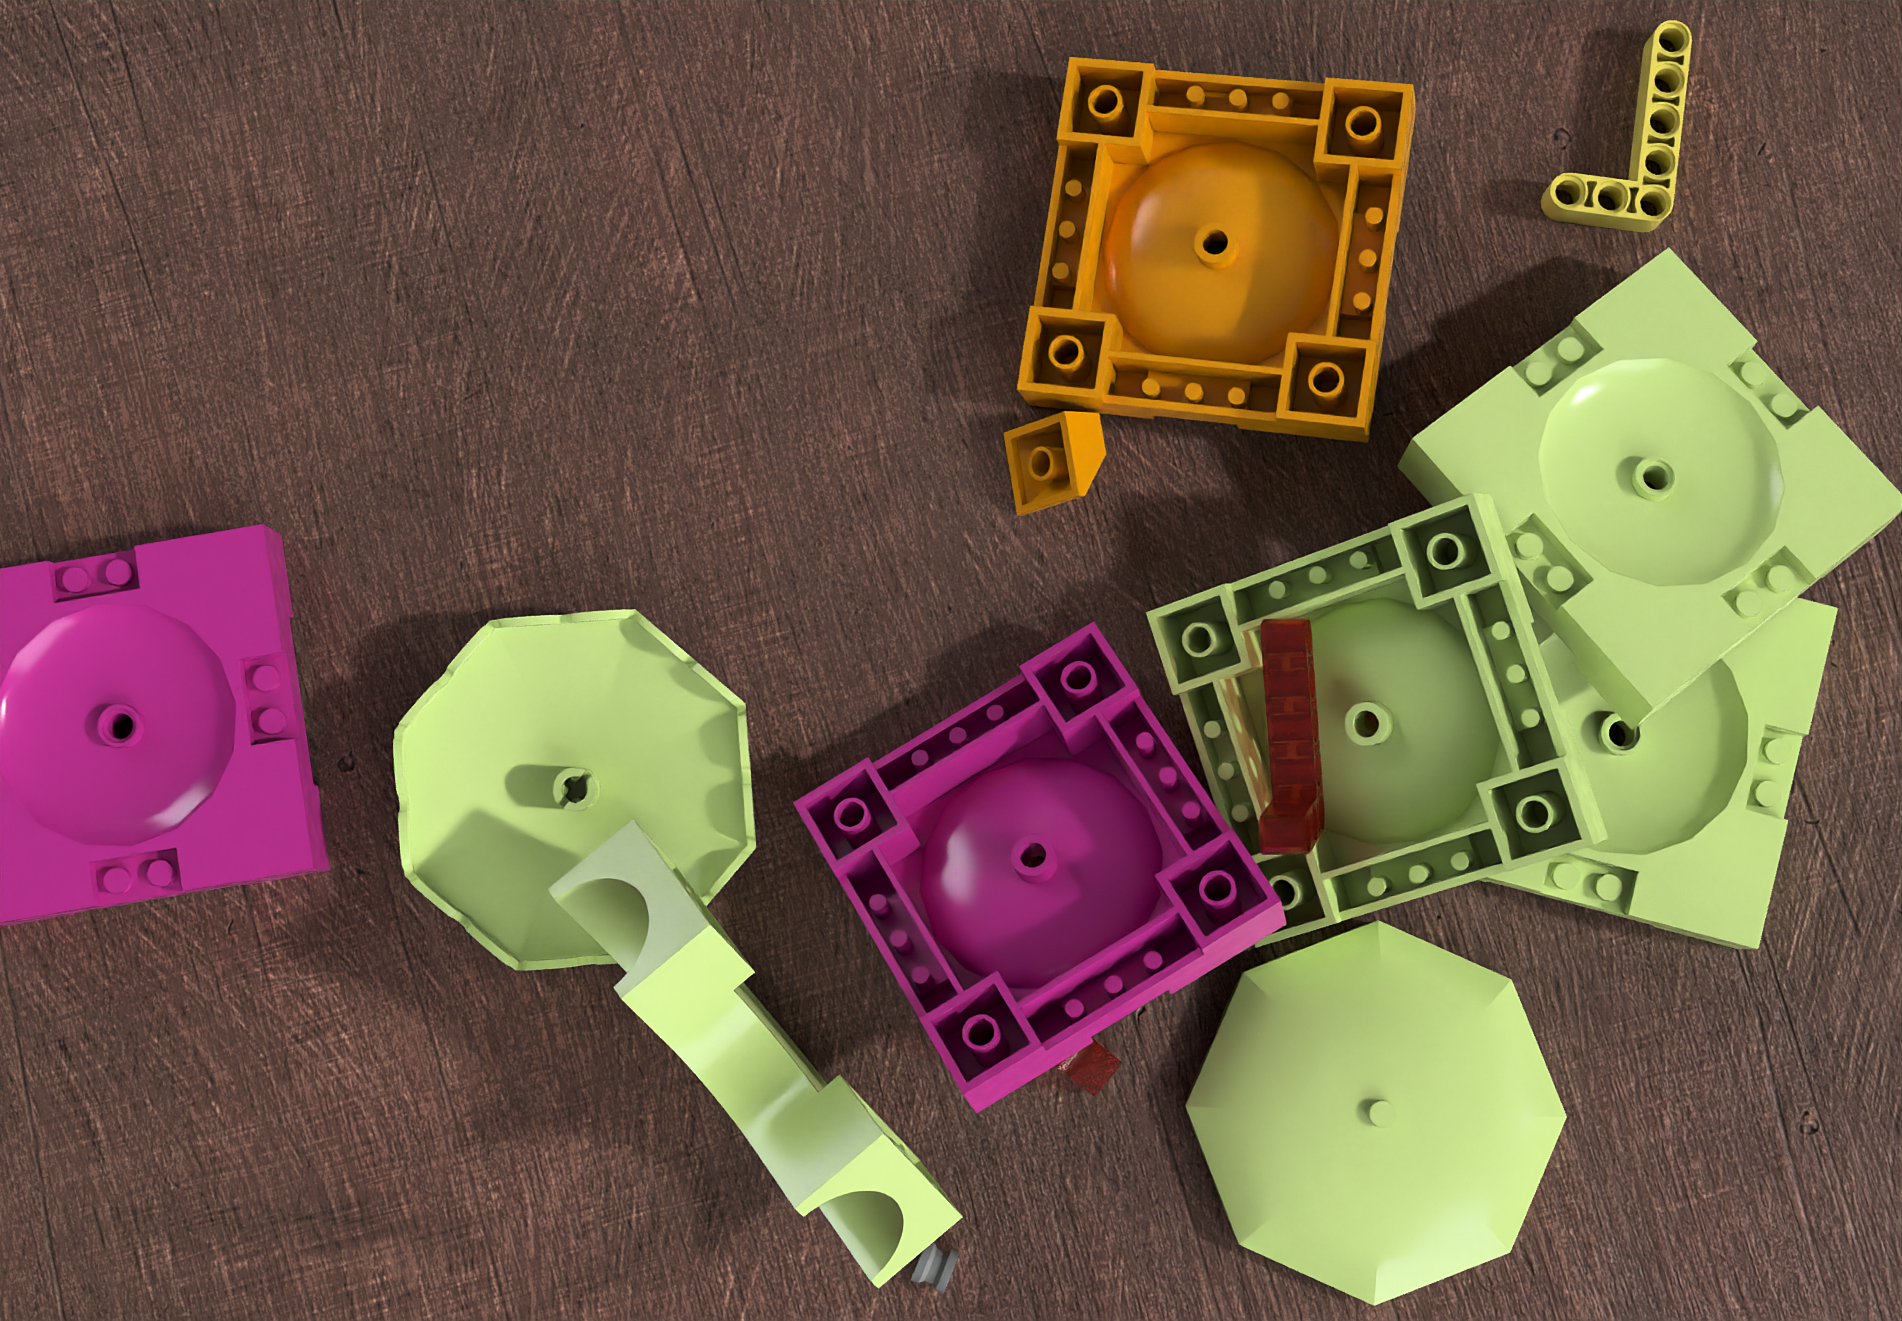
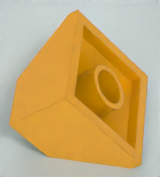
(1054, 459)

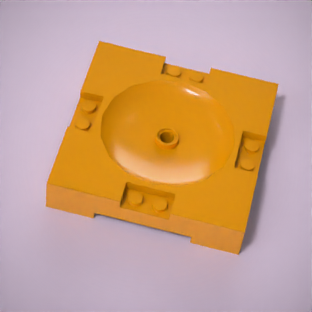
(1276, 324)

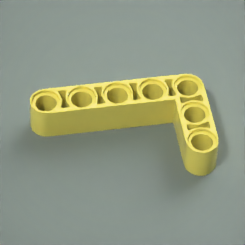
(1646, 145)

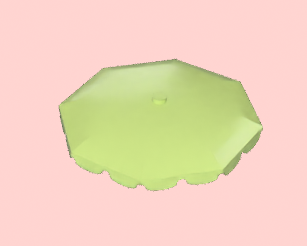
(546, 750)
(1375, 1112)

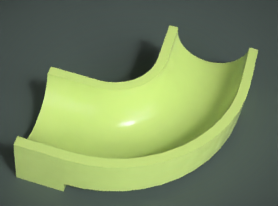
(692, 993)

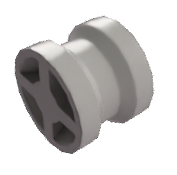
(935, 1267)

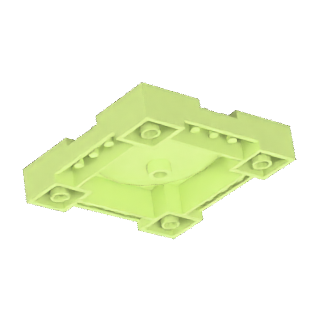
(1745, 477)
(1470, 740)
(1694, 787)

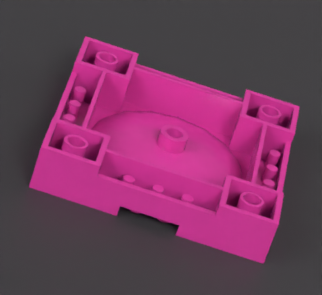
(218, 754)
(1037, 960)

